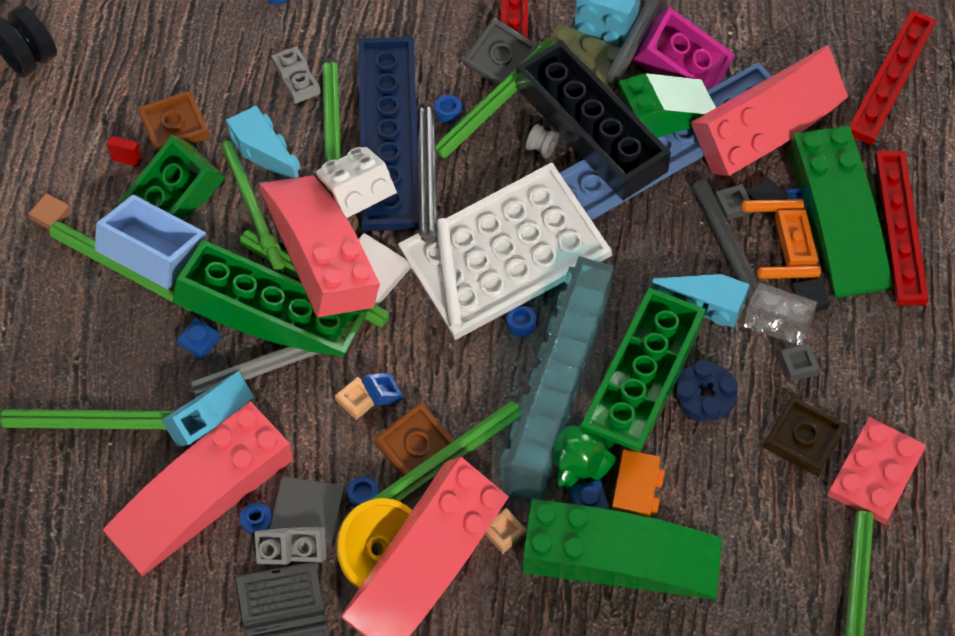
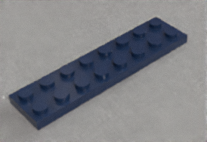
(390, 127)

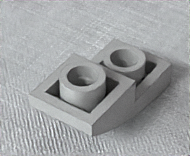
(295, 74)
(290, 544)

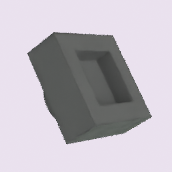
(730, 201)
(799, 362)

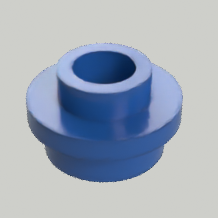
(252, 526)

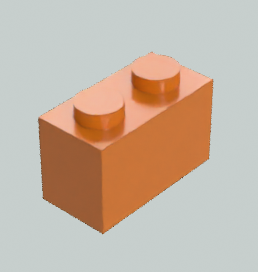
(636, 484)

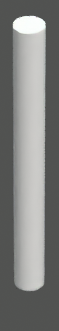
(449, 274)

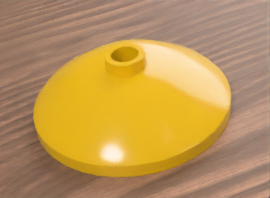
(366, 525)

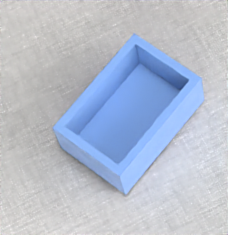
(147, 240)

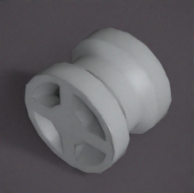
(542, 141)

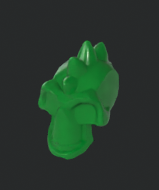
(581, 456)

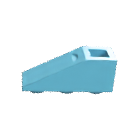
(257, 142)
(717, 293)
(207, 410)

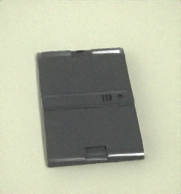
(282, 602)

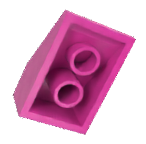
(682, 50)

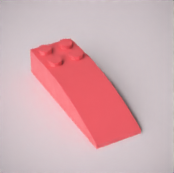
(770, 113)
(321, 246)
(199, 487)
(426, 552)

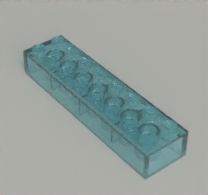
(557, 379)

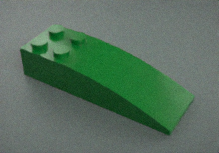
(841, 210)
(260, 302)
(644, 370)
(620, 550)

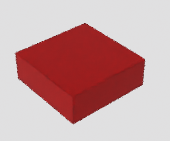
(124, 151)

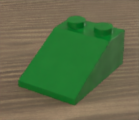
(665, 102)
(176, 179)

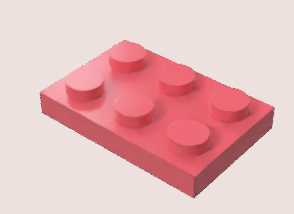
(877, 470)

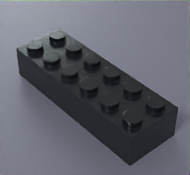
(592, 120)

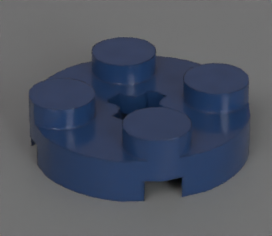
(708, 407)

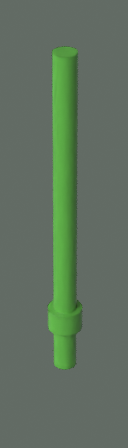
(268, 242)

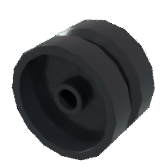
(25, 41)

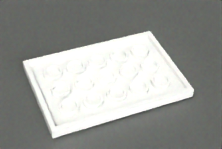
(508, 248)

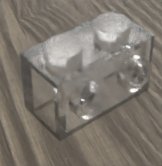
(780, 314)

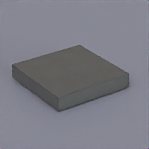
(498, 52)
(308, 505)

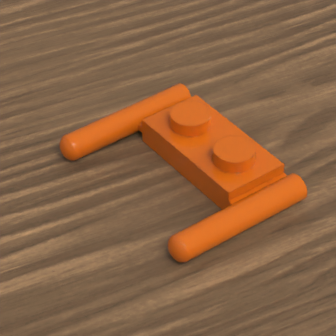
(794, 238)

